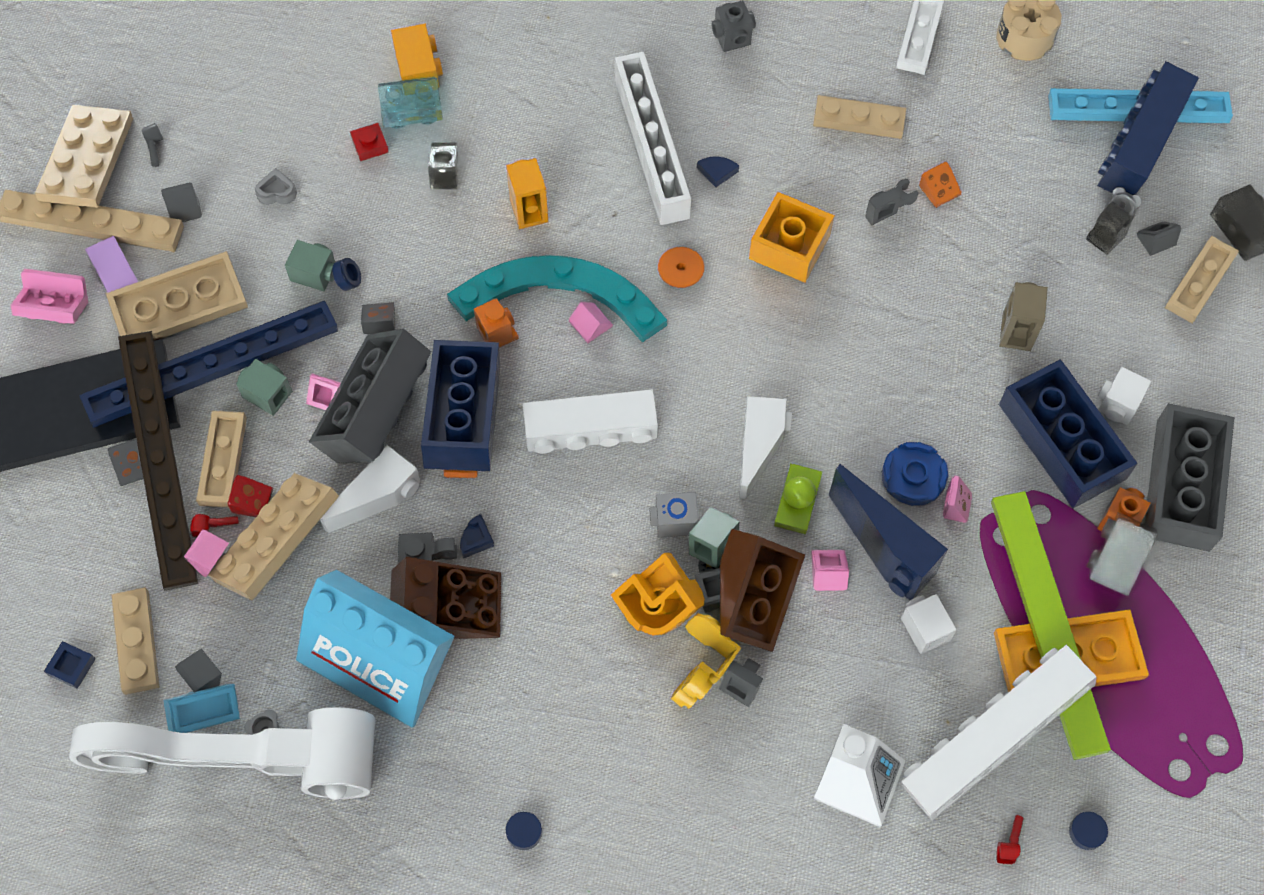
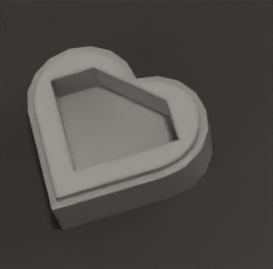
(275, 188)

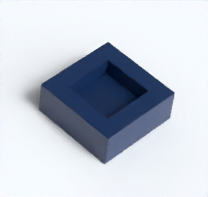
(69, 665)

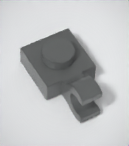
(887, 203)
(423, 547)

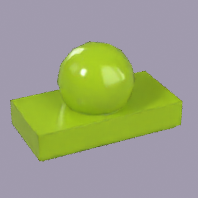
(798, 498)

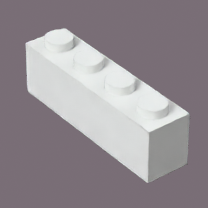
(590, 421)

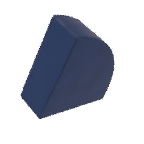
(717, 169)
(475, 537)

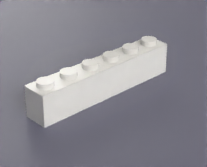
(652, 138)
(998, 731)

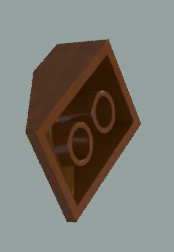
(756, 588)

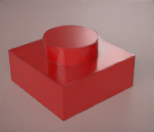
(369, 142)

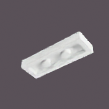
(919, 35)

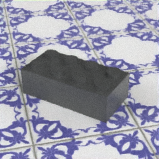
(371, 397)
(1190, 476)

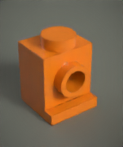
(495, 323)
(1127, 502)

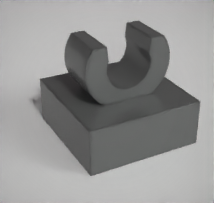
(742, 681)

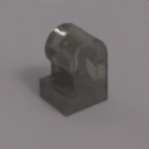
(443, 165)
(1110, 228)

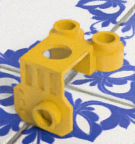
(702, 677)

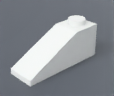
(763, 435)
(374, 490)

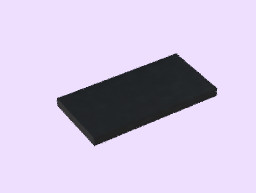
(45, 414)

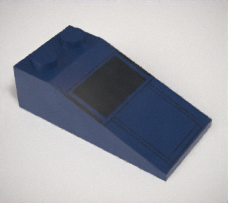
(895, 543)

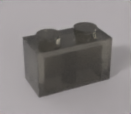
(1242, 220)
(1122, 553)

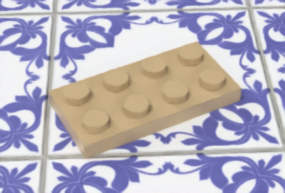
(84, 156)
(178, 298)
(273, 536)

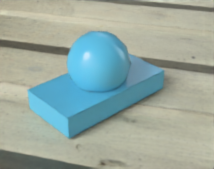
(201, 709)

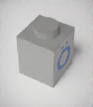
(674, 514)

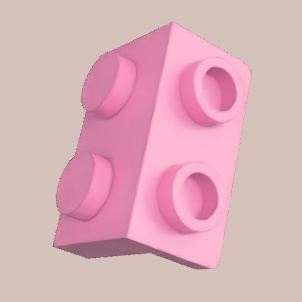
(50, 296)

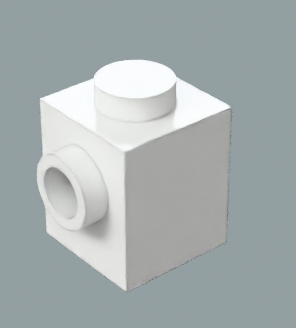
(1123, 395)
(928, 623)

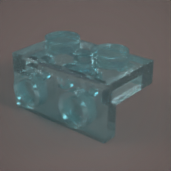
(410, 102)

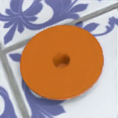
(681, 267)

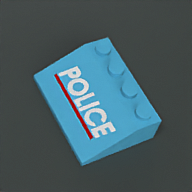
(371, 646)

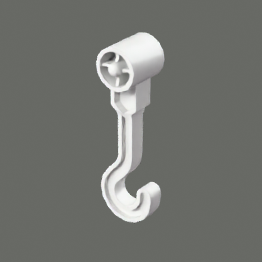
(329, 754)

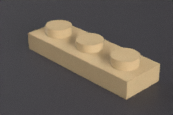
(859, 117)
(1201, 279)
(221, 458)
(135, 641)

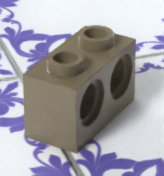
(1023, 316)

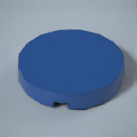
(914, 474)

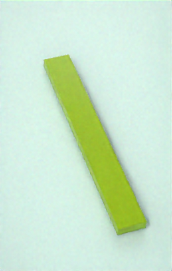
(1046, 614)

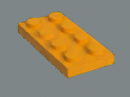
(1104, 642)

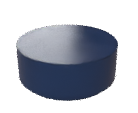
(346, 274)
(523, 830)
(1088, 830)

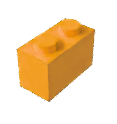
(415, 53)
(527, 193)

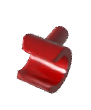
(204, 522)
(1009, 852)

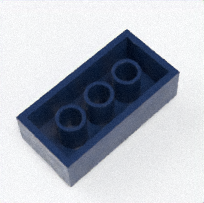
(1146, 129)
(461, 406)
(1067, 433)

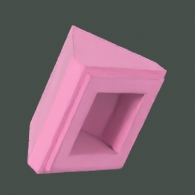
(589, 321)
(321, 391)
(205, 552)

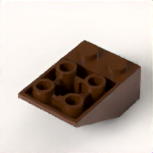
(450, 596)

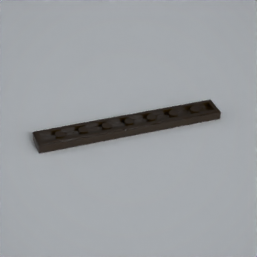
(157, 460)

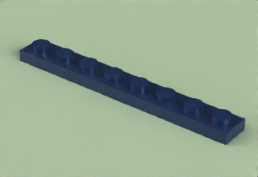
(218, 359)

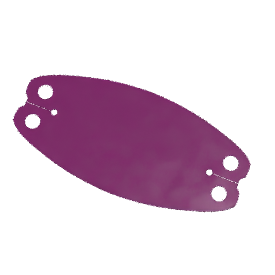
(1182, 686)

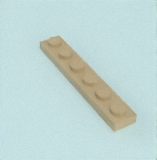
(91, 222)

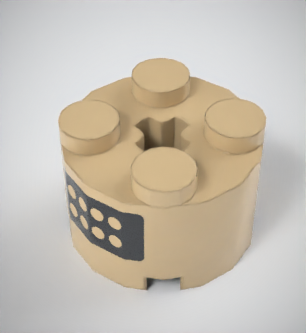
(1028, 28)

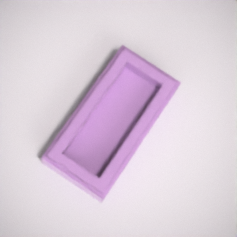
(111, 264)

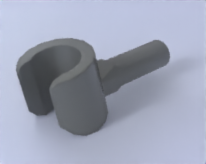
(152, 135)

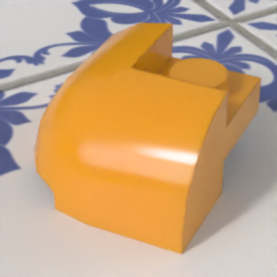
(659, 597)

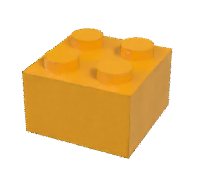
(791, 237)

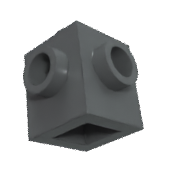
(733, 25)

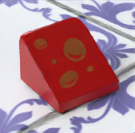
(248, 496)

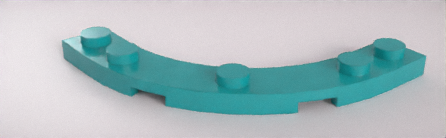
(563, 274)

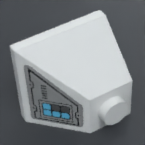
(860, 776)

